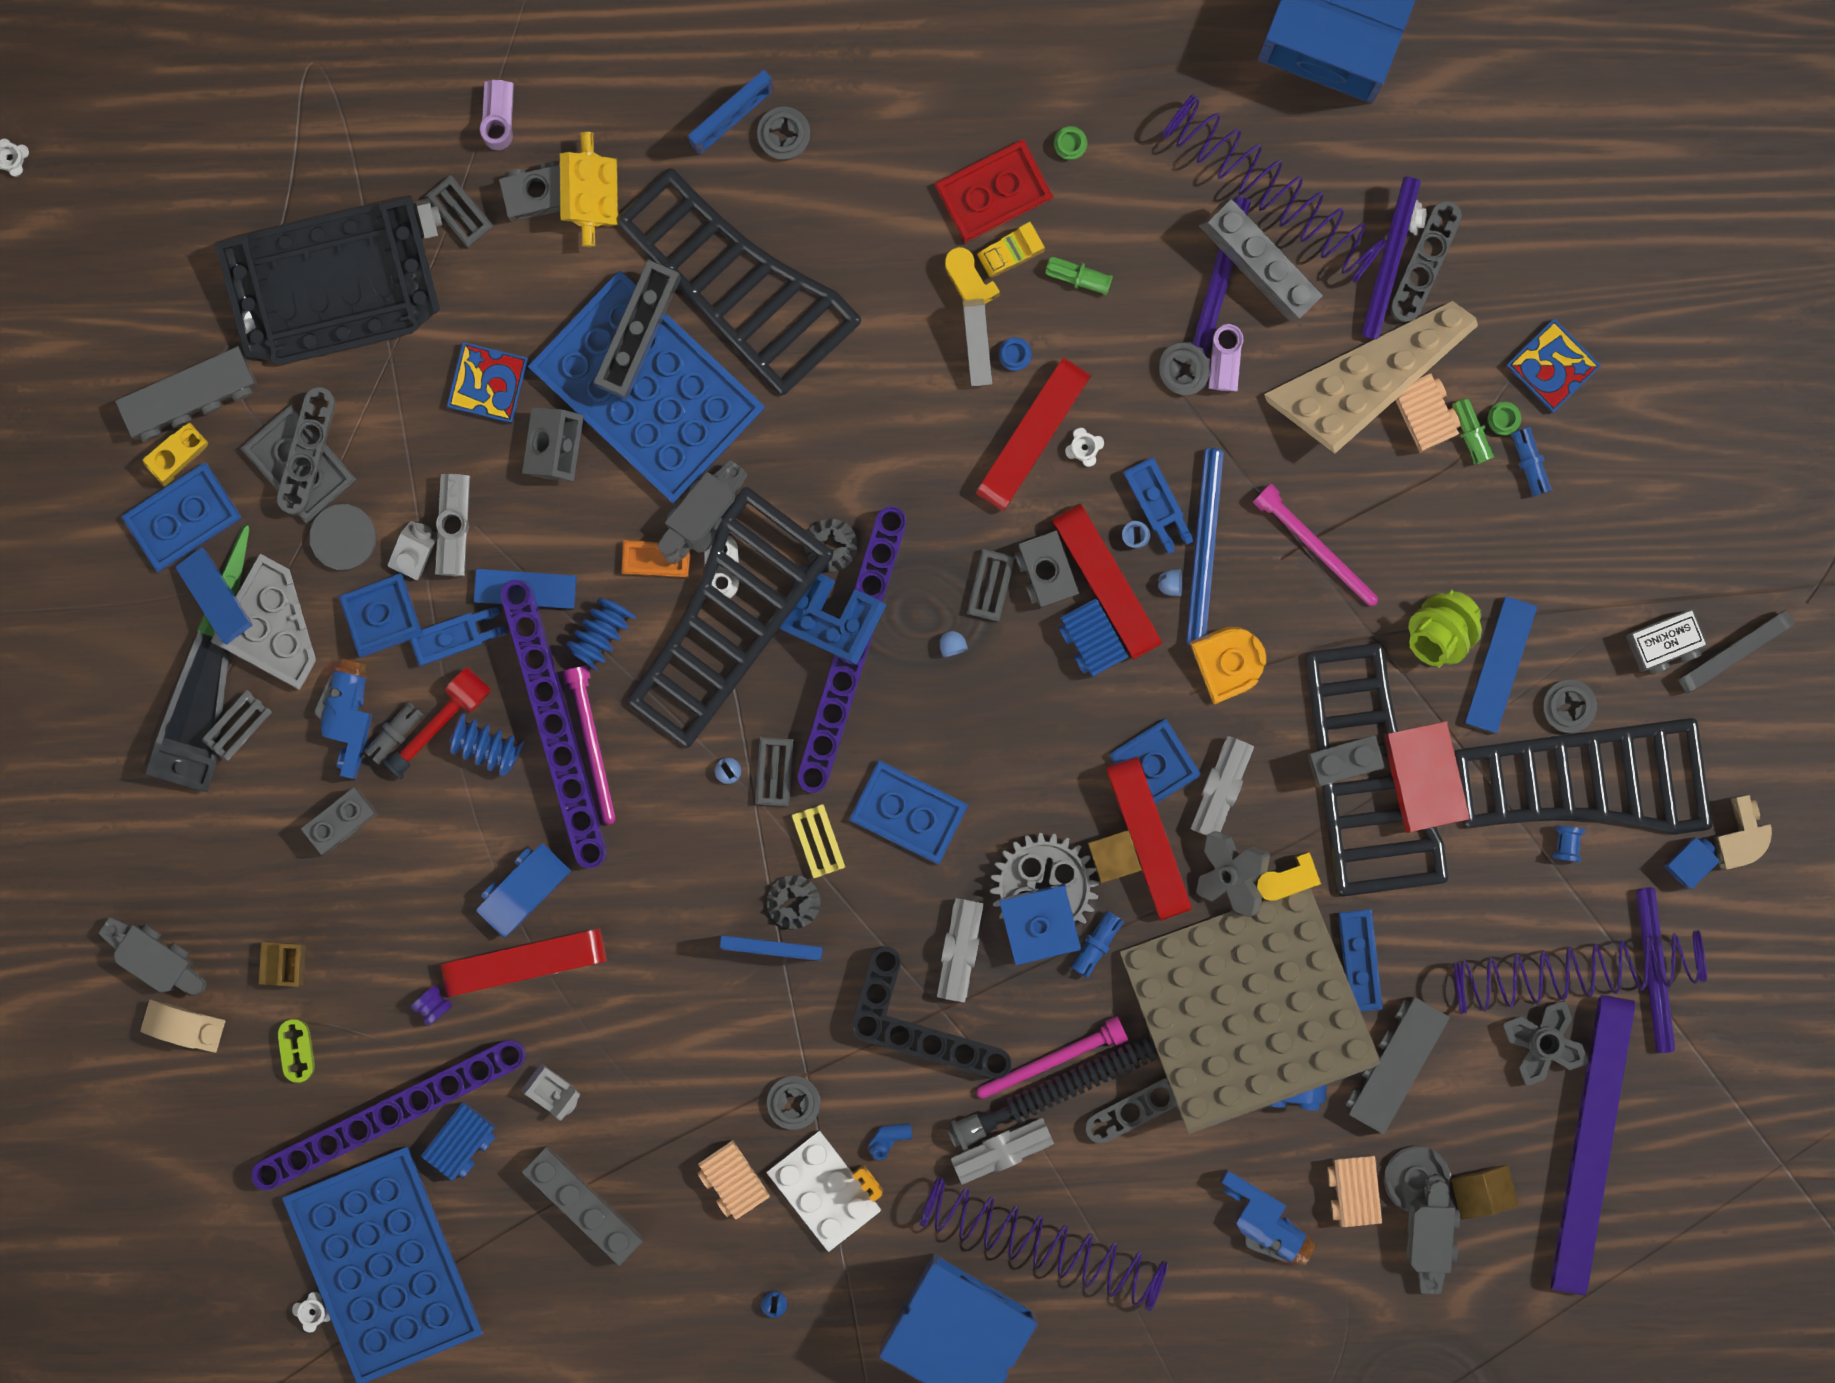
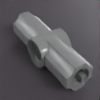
(452, 547)
(1222, 786)
(960, 950)
(1002, 1151)

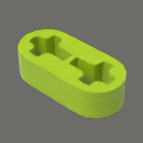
(304, 1048)

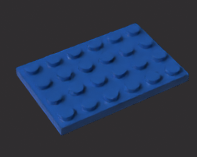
(680, 406)
(383, 1266)

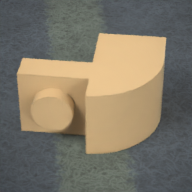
(1749, 842)
(182, 1026)

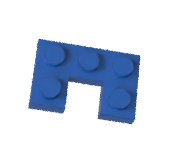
(841, 636)

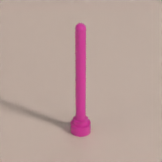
(1271, 502)
(577, 680)
(1110, 1033)

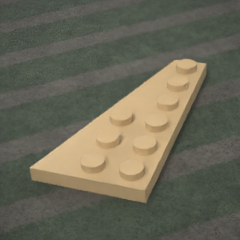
(1356, 387)

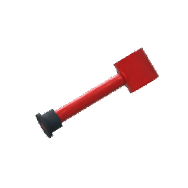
(466, 692)

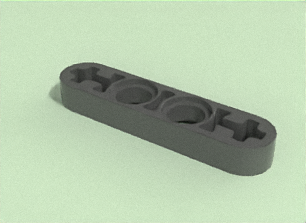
(1429, 263)
(312, 452)
(1736, 651)
(1142, 1100)

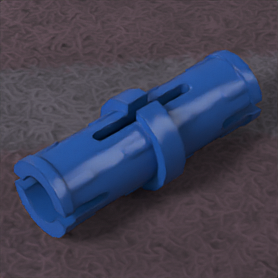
(1531, 461)
(1097, 944)

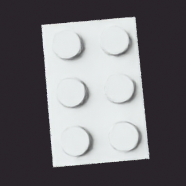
(823, 1191)

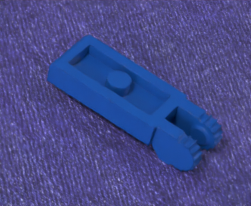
(1157, 501)
(454, 636)

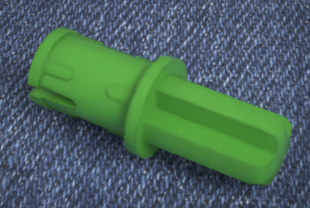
(1078, 275)
(1472, 431)

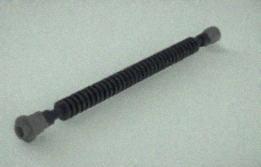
(975, 1127)

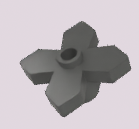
(1233, 873)
(1552, 1025)

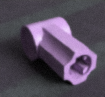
(497, 111)
(1225, 362)

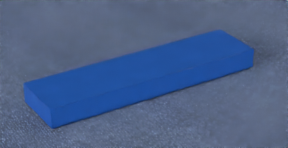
(1500, 665)

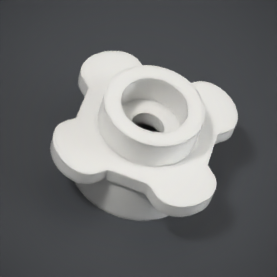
(19, 152)
(1418, 218)
(1075, 449)
(302, 1311)

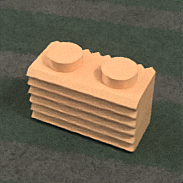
(1427, 413)
(733, 1180)
(1355, 1191)

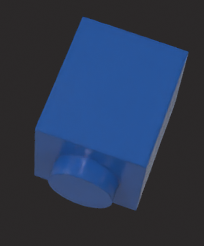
(1692, 862)

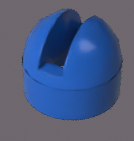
(781, 1306)

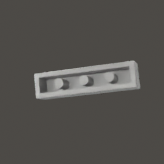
(977, 342)

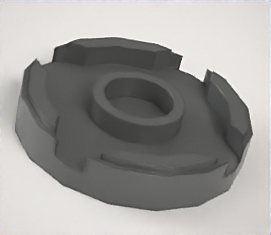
(343, 537)
(1408, 1171)

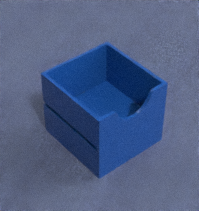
(1337, 42)
(957, 1329)

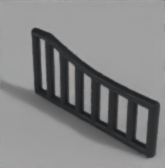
(767, 264)
(707, 590)
(1330, 792)
(1601, 813)

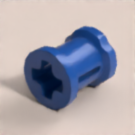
(1568, 843)

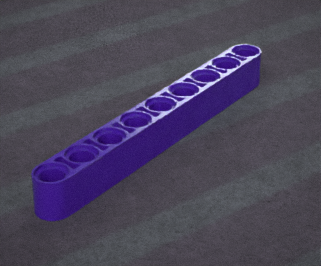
(844, 699)
(542, 710)
(372, 1116)
(1592, 1145)

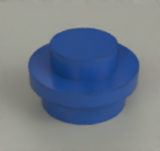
(1015, 354)

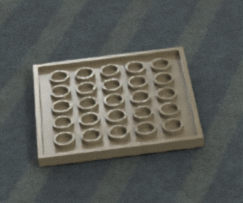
(1249, 1009)

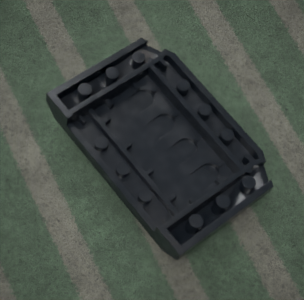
(329, 281)

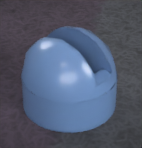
(1129, 534)
(1171, 582)
(952, 644)
(733, 765)

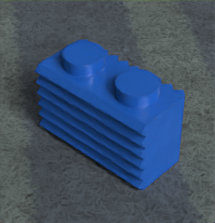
(1093, 638)
(459, 1142)

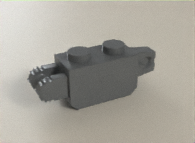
(699, 515)
(151, 959)
(1431, 1235)

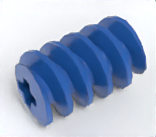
(599, 632)
(484, 746)

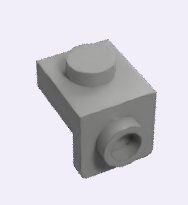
(427, 217)
(413, 549)
(551, 1092)

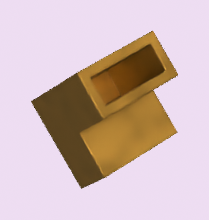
(1114, 857)
(282, 964)
(1484, 1192)

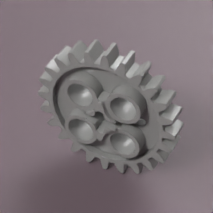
(1014, 880)

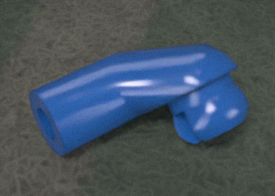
(885, 1138)

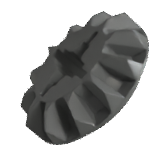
(796, 124)
(1170, 368)
(843, 534)
(1582, 715)
(786, 916)
(790, 1118)

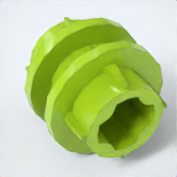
(1445, 628)

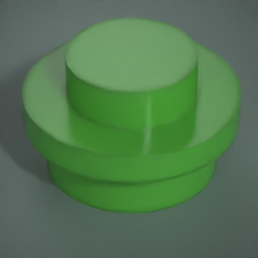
(1070, 143)
(1504, 418)

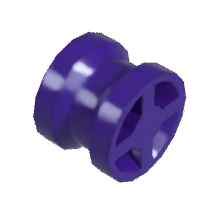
(431, 1005)

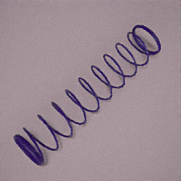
(1178, 118)
(1698, 953)
(1153, 1288)

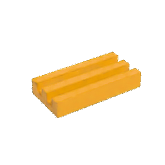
(869, 1182)

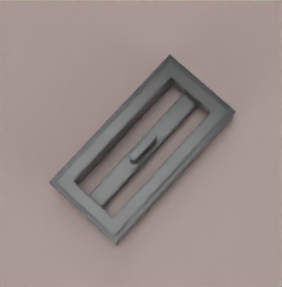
(477, 233)
(997, 558)
(255, 705)
(774, 771)

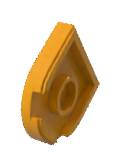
(1229, 661)

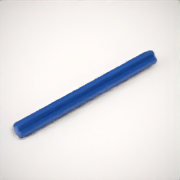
(1205, 544)

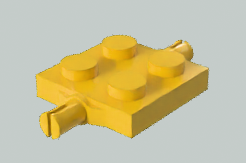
(588, 189)

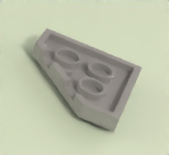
(279, 633)

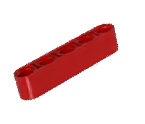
(1033, 434)
(1106, 581)
(1148, 838)
(523, 962)

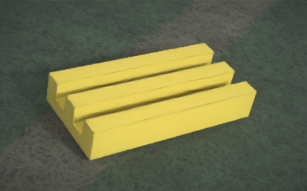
(827, 867)

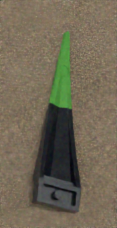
(195, 701)

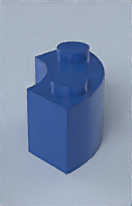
(522, 890)

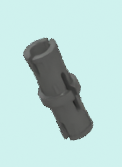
(393, 732)

